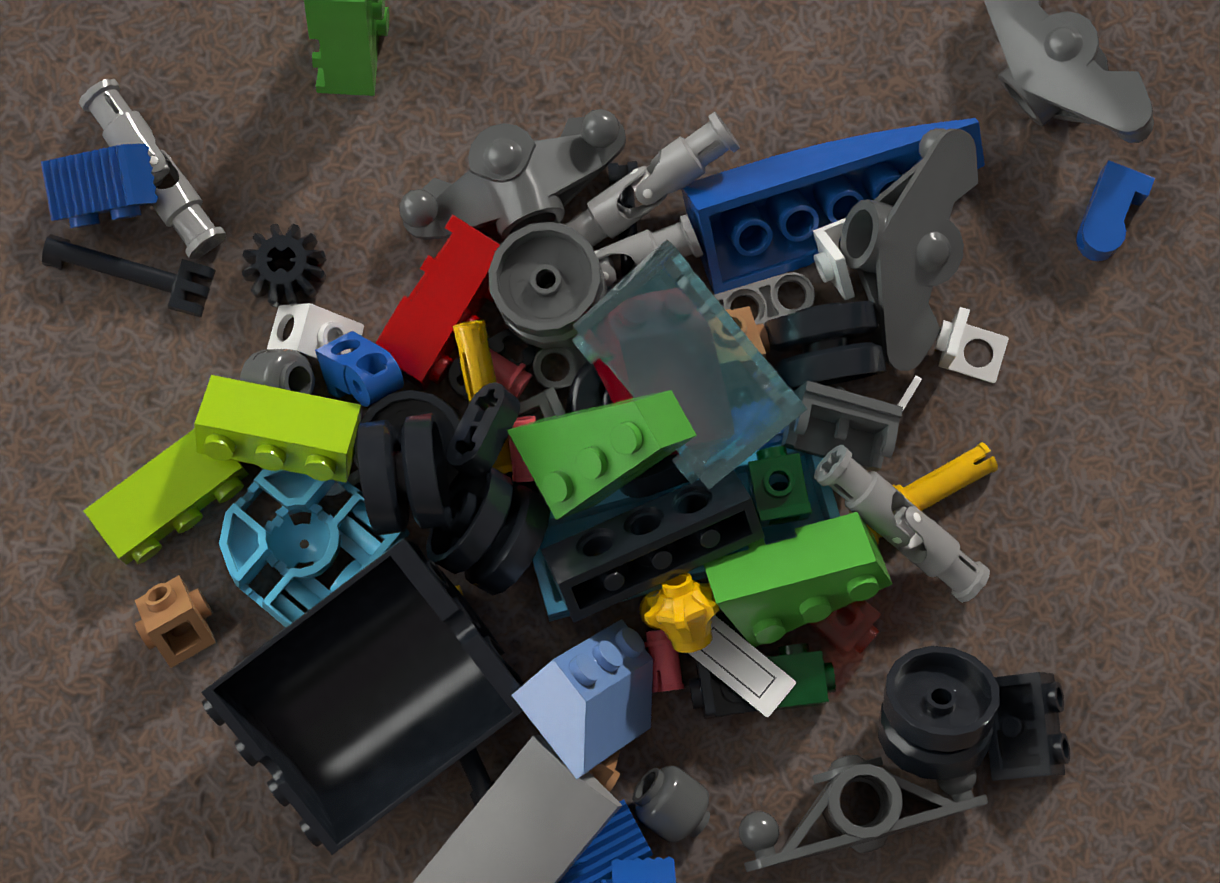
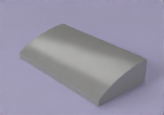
(526, 824)

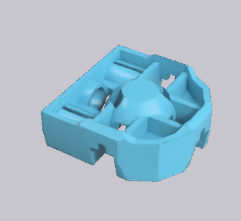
(250, 546)

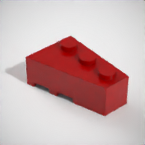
(447, 294)

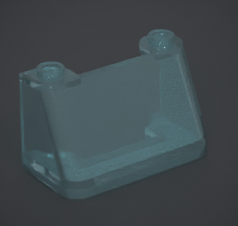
(672, 334)

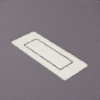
(744, 668)

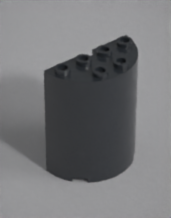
(367, 695)

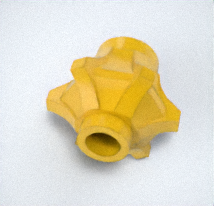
(683, 612)

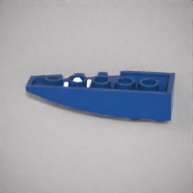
(764, 213)

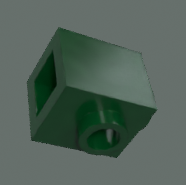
(812, 676)

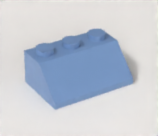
(592, 697)

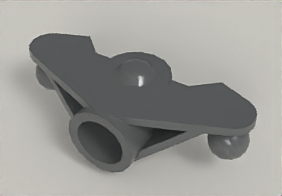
(1064, 74)
(516, 178)
(909, 245)
(761, 831)

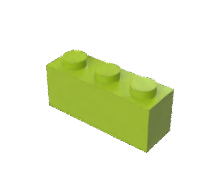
(277, 429)
(163, 498)

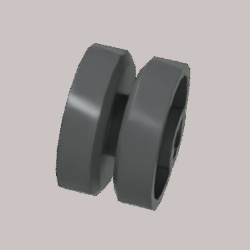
(531, 261)

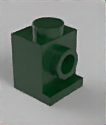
(778, 506)

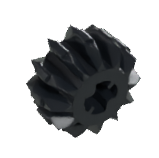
(289, 248)

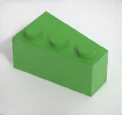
(348, 43)
(599, 449)
(799, 578)

